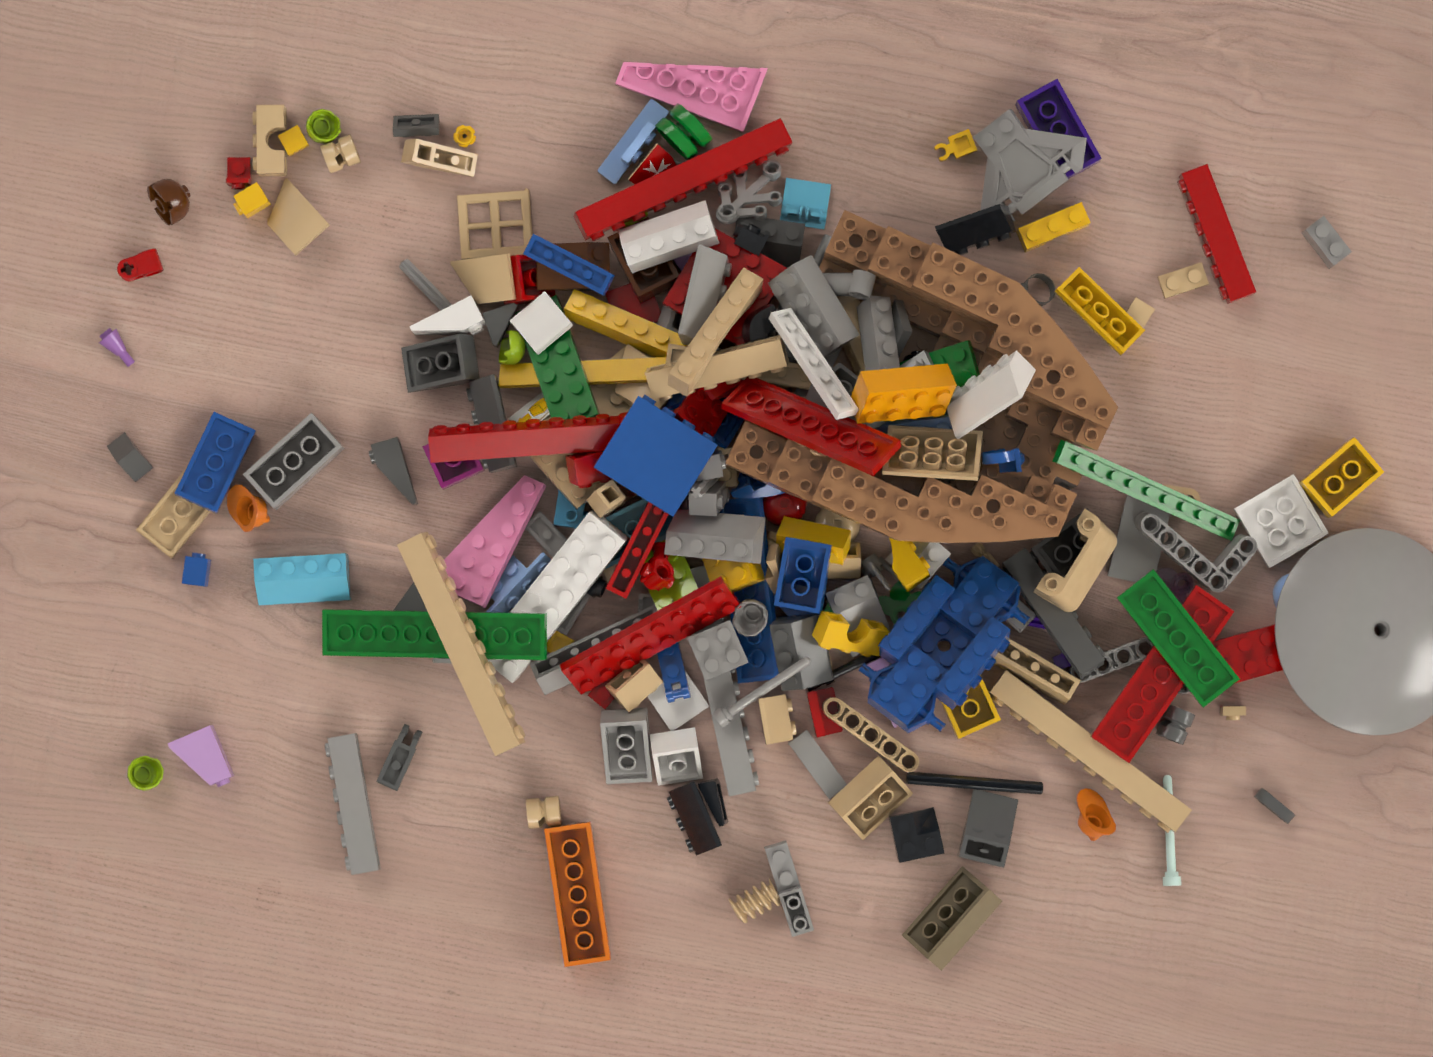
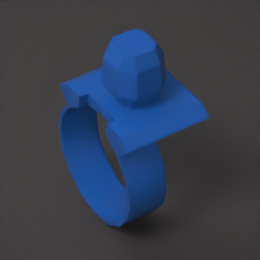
(1008, 460)

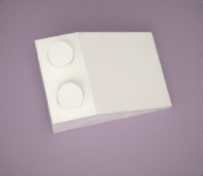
(458, 318)

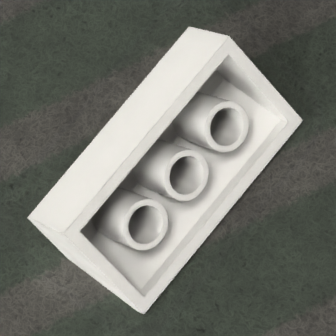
(668, 236)
(989, 393)

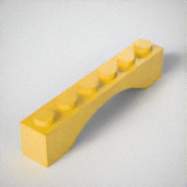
(907, 565)

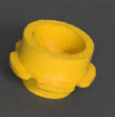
(458, 136)

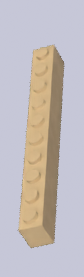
(461, 643)
(1097, 759)

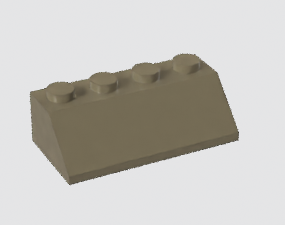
(952, 918)

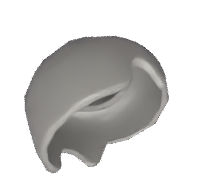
(750, 618)

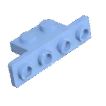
(630, 145)
(515, 582)

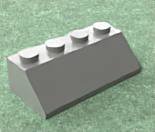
(704, 290)
(716, 537)

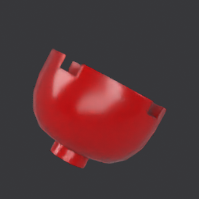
(783, 505)

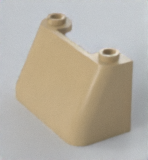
(1070, 591)

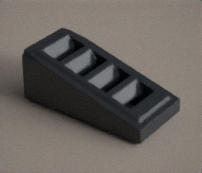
(713, 796)

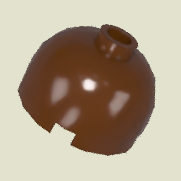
(171, 200)

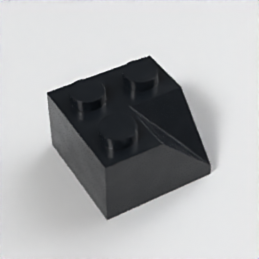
(916, 835)

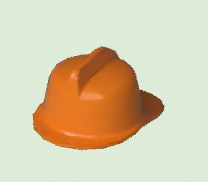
(246, 508)
(1094, 816)

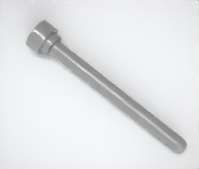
(725, 714)

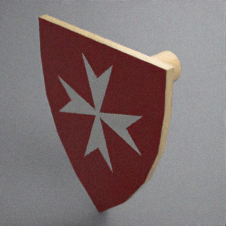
(653, 164)

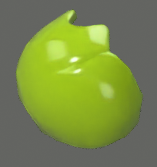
(323, 126)
(512, 348)
(145, 773)

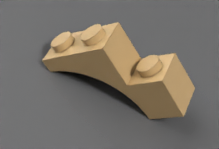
(609, 498)

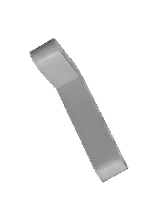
(1192, 556)
(1113, 664)

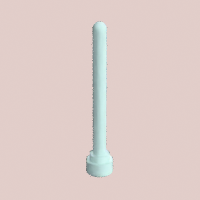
(1171, 876)

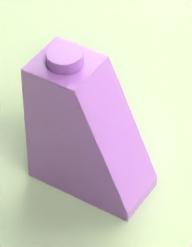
(204, 755)

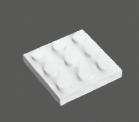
(1281, 521)

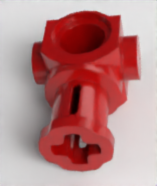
(658, 571)

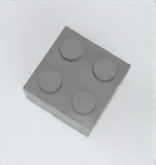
(717, 650)

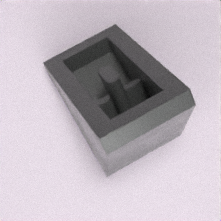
(499, 321)
(129, 457)

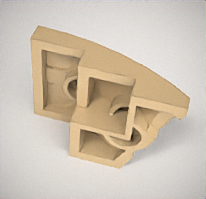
(295, 219)
(487, 278)
(630, 391)

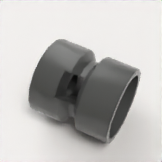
(1175, 724)

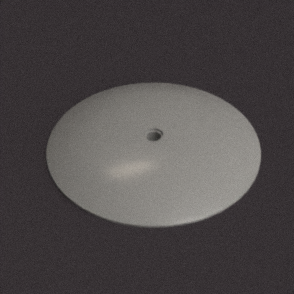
(1330, 639)

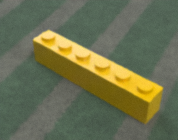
(620, 324)

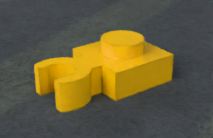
(959, 145)

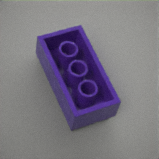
(1051, 111)

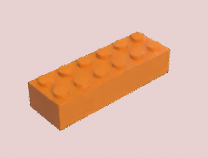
(577, 894)

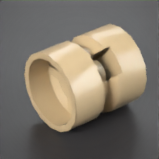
(348, 153)
(543, 812)

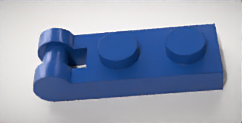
(673, 673)

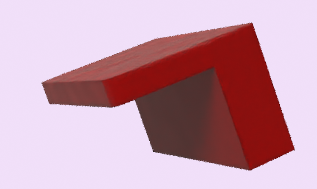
(822, 724)

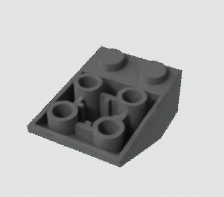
(988, 828)

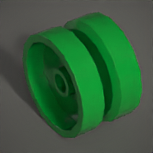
(685, 130)

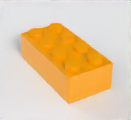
(903, 393)

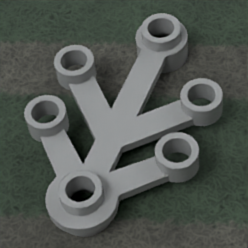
(730, 212)

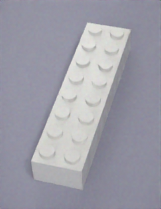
(567, 579)

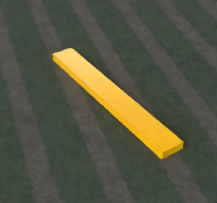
(597, 372)

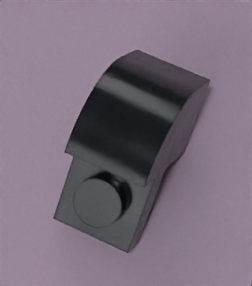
(758, 324)

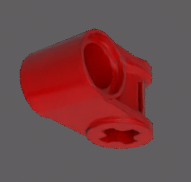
(144, 264)

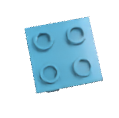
(805, 202)

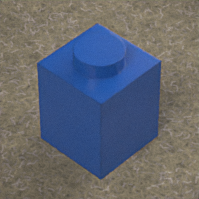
(196, 570)

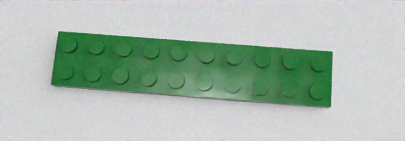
(414, 634)

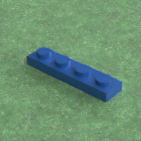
(568, 264)

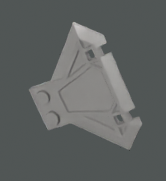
(1025, 162)

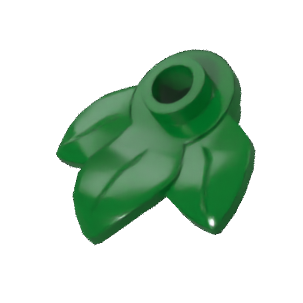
(897, 601)

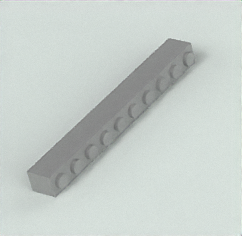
(733, 737)

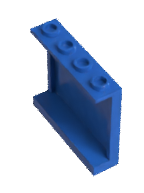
(656, 455)

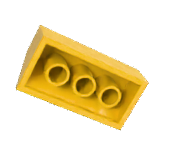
(1099, 311)

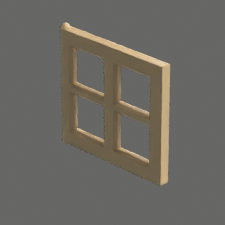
(495, 224)

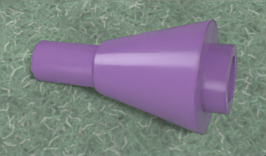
(112, 341)

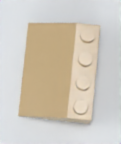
(935, 453)

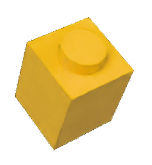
(251, 200)

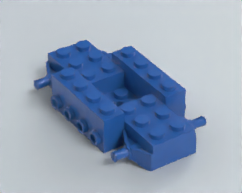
(964, 616)

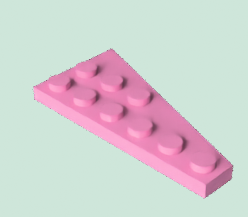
(709, 92)
(486, 550)

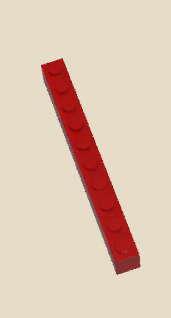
(683, 179)
(522, 438)

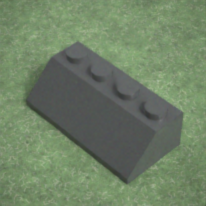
(489, 408)

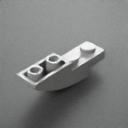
(789, 888)

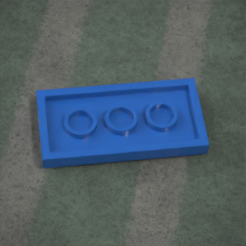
(215, 462)

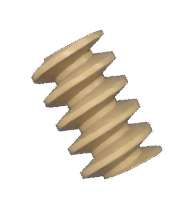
(755, 901)

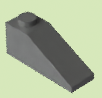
(391, 461)

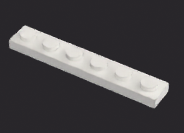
(813, 363)

